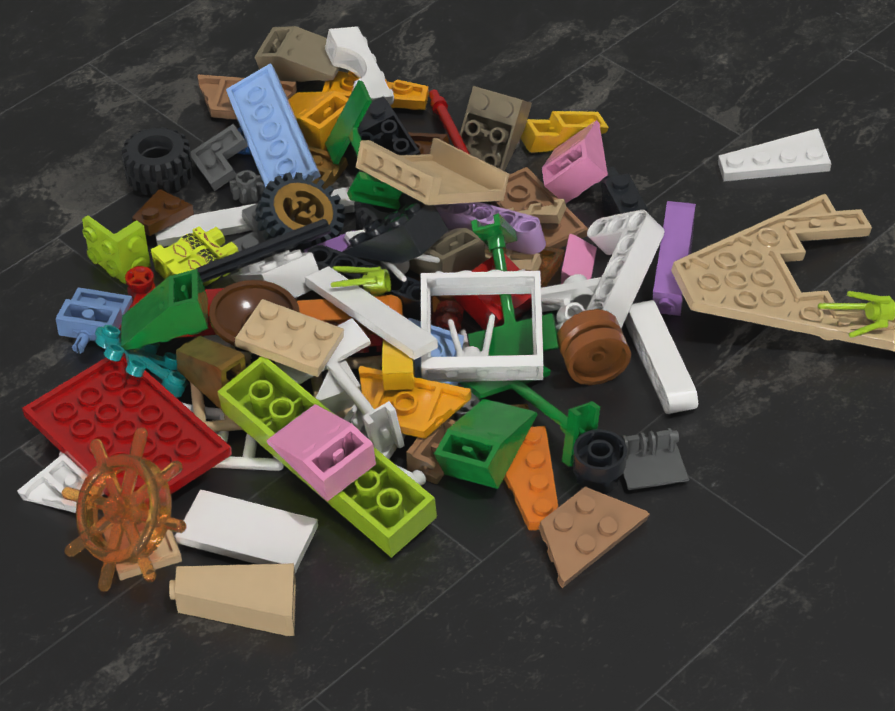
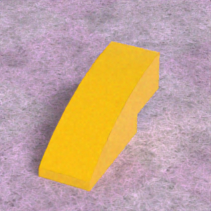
(561, 126)
(397, 368)

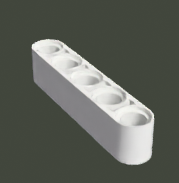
(661, 358)

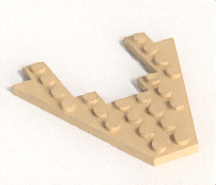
(750, 282)

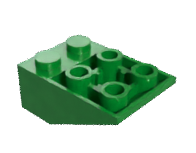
(167, 312)
(484, 442)

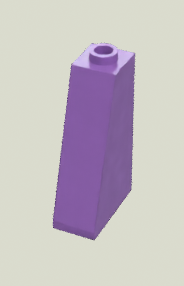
(674, 245)

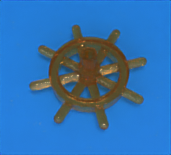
(123, 509)

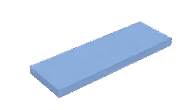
(271, 126)

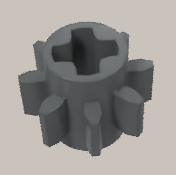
(247, 187)

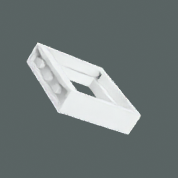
(483, 367)

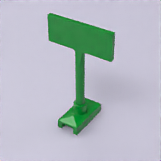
(364, 187)
(512, 336)
(579, 419)

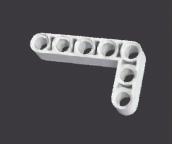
(633, 243)

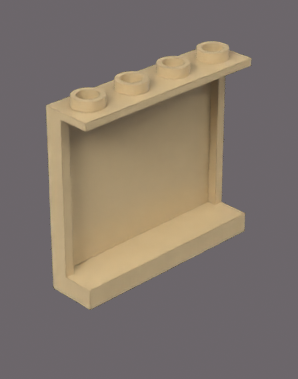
(437, 177)

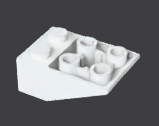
(284, 269)

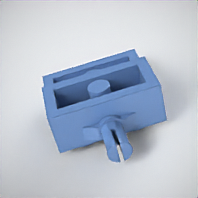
(87, 312)

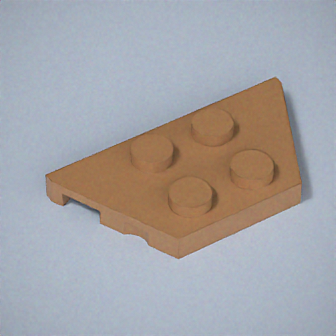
(216, 98)
(586, 530)

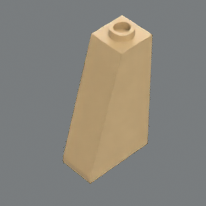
(239, 595)

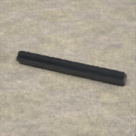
(264, 250)

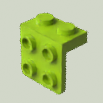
(116, 251)

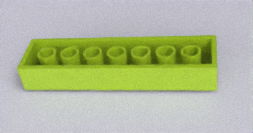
(379, 503)

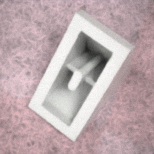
(332, 394)

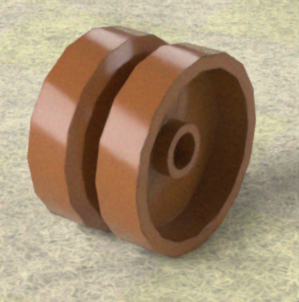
(593, 347)

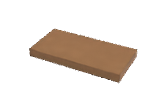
(526, 189)

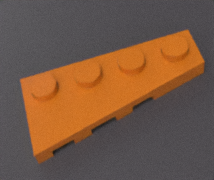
(533, 478)

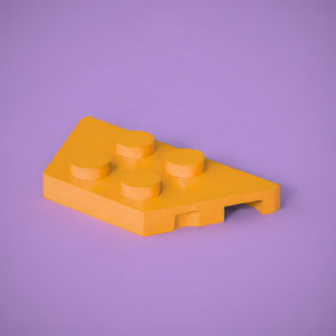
(417, 409)

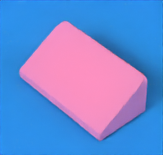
(578, 258)

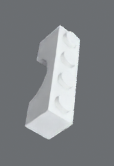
(350, 51)

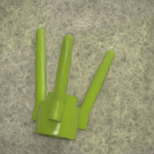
(376, 281)
(879, 310)

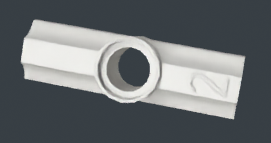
(574, 288)

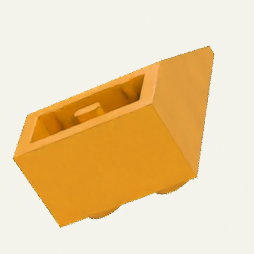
(317, 114)

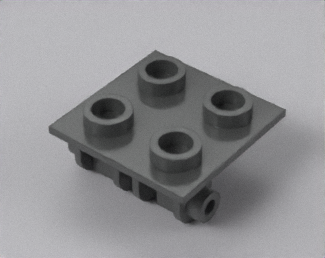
(653, 460)

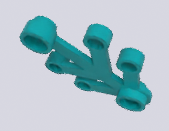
(138, 360)

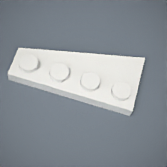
(782, 157)

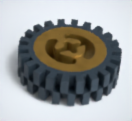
(289, 199)

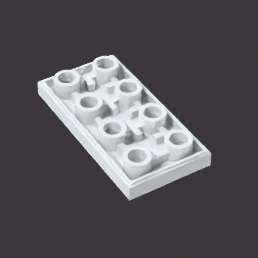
(246, 530)

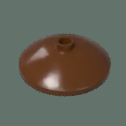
(237, 302)

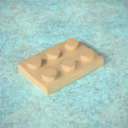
(289, 337)

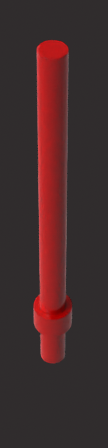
(440, 107)

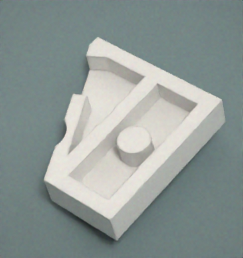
(48, 484)

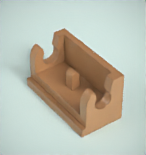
(421, 454)

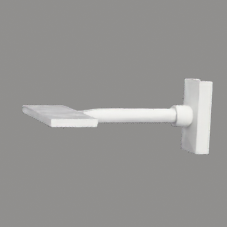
(380, 423)

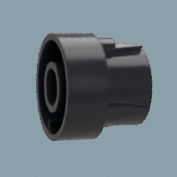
(599, 460)

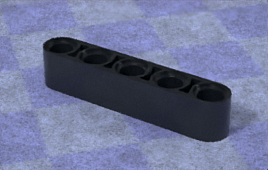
(407, 291)

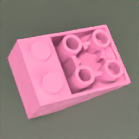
(576, 164)
(324, 450)

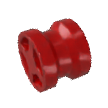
(139, 281)

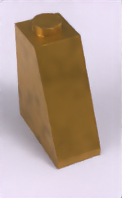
(209, 365)

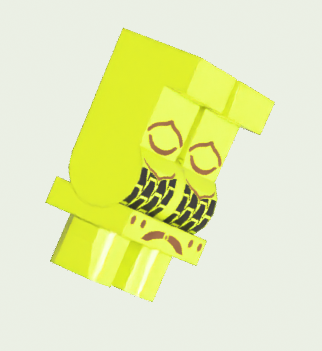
(192, 252)

